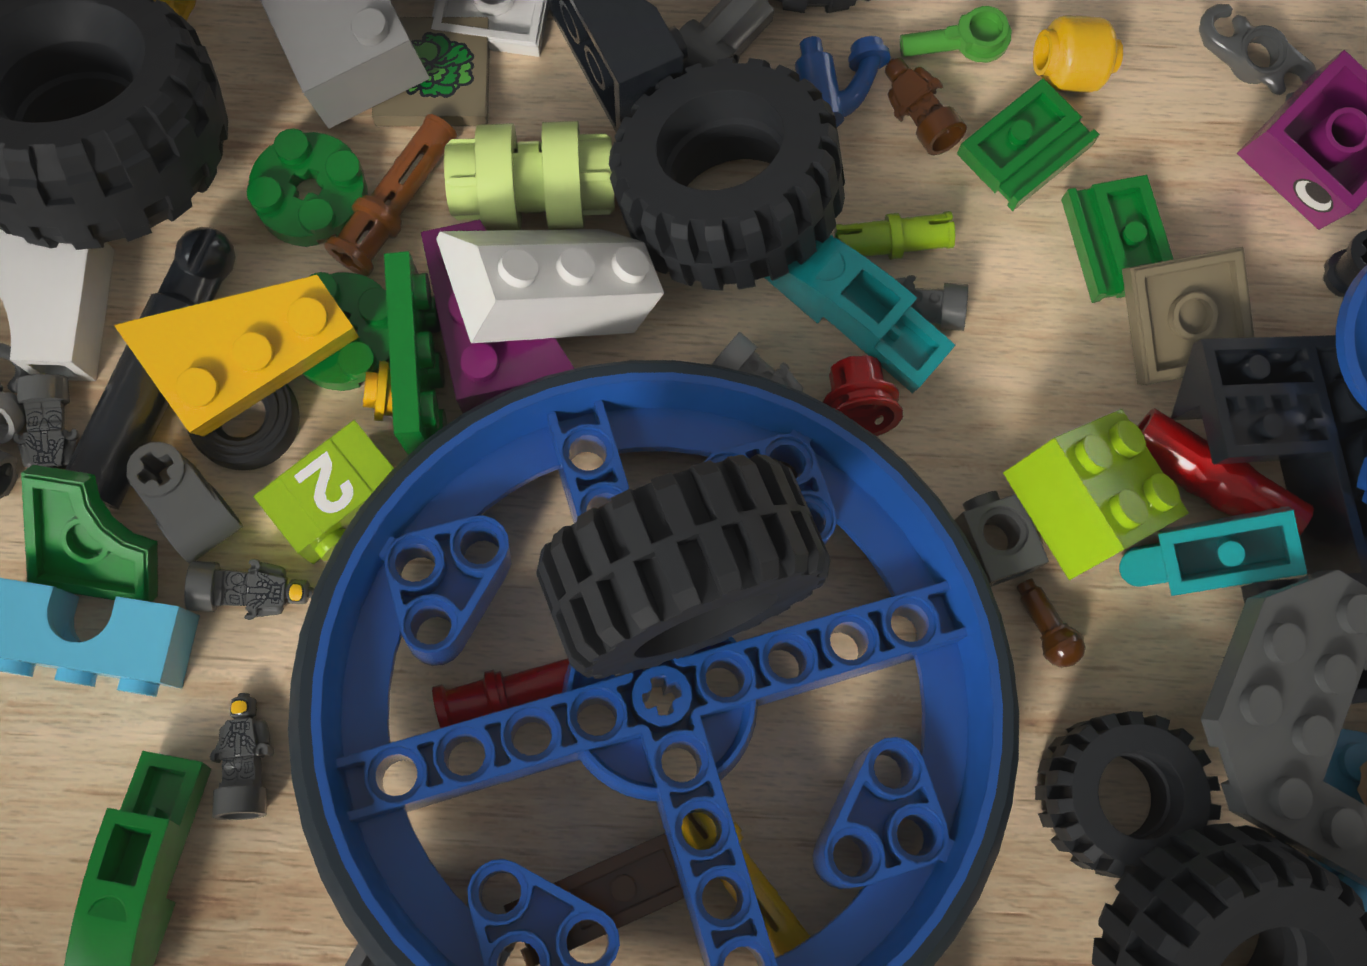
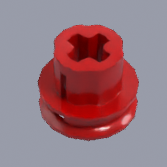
(863, 394)

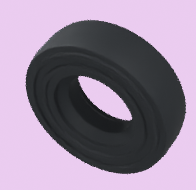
(261, 447)

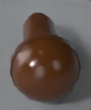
(1060, 642)

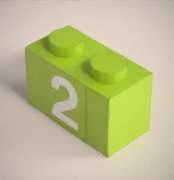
(324, 491)

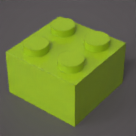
(1095, 492)

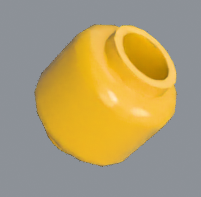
(1077, 53)

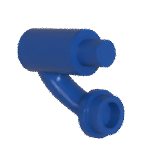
(818, 67)

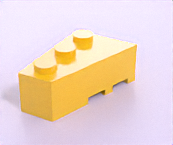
(237, 348)

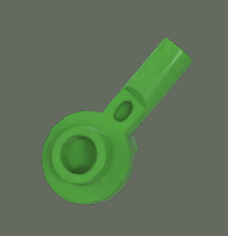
(979, 36)

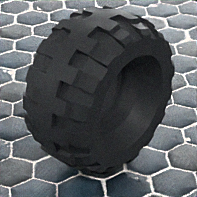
(103, 119)

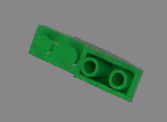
(132, 865)

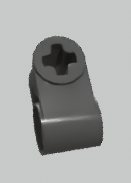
(186, 506)

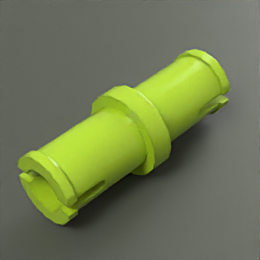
(899, 234)

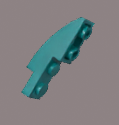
(867, 309)

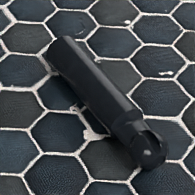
(131, 401)

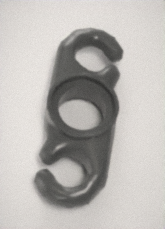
(1234, 52)

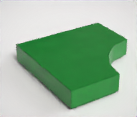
(79, 543)

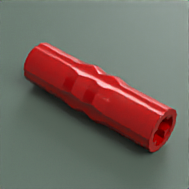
(1225, 487)

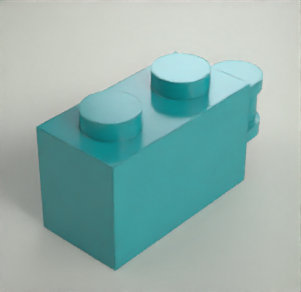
(1219, 553)

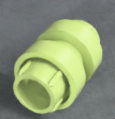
(500, 178)

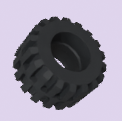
(1072, 784)

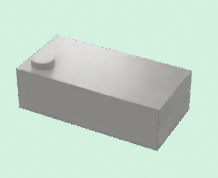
(346, 53)

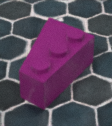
(485, 368)

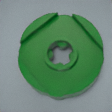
(288, 163)
(366, 307)

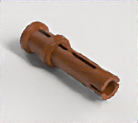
(382, 219)

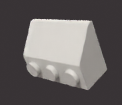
(549, 282)

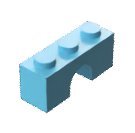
(140, 645)

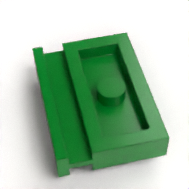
(1027, 144)
(1115, 229)

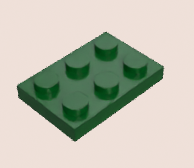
(413, 359)

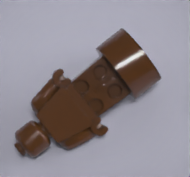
(914, 95)

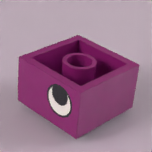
(1318, 143)

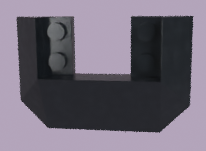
(1292, 407)

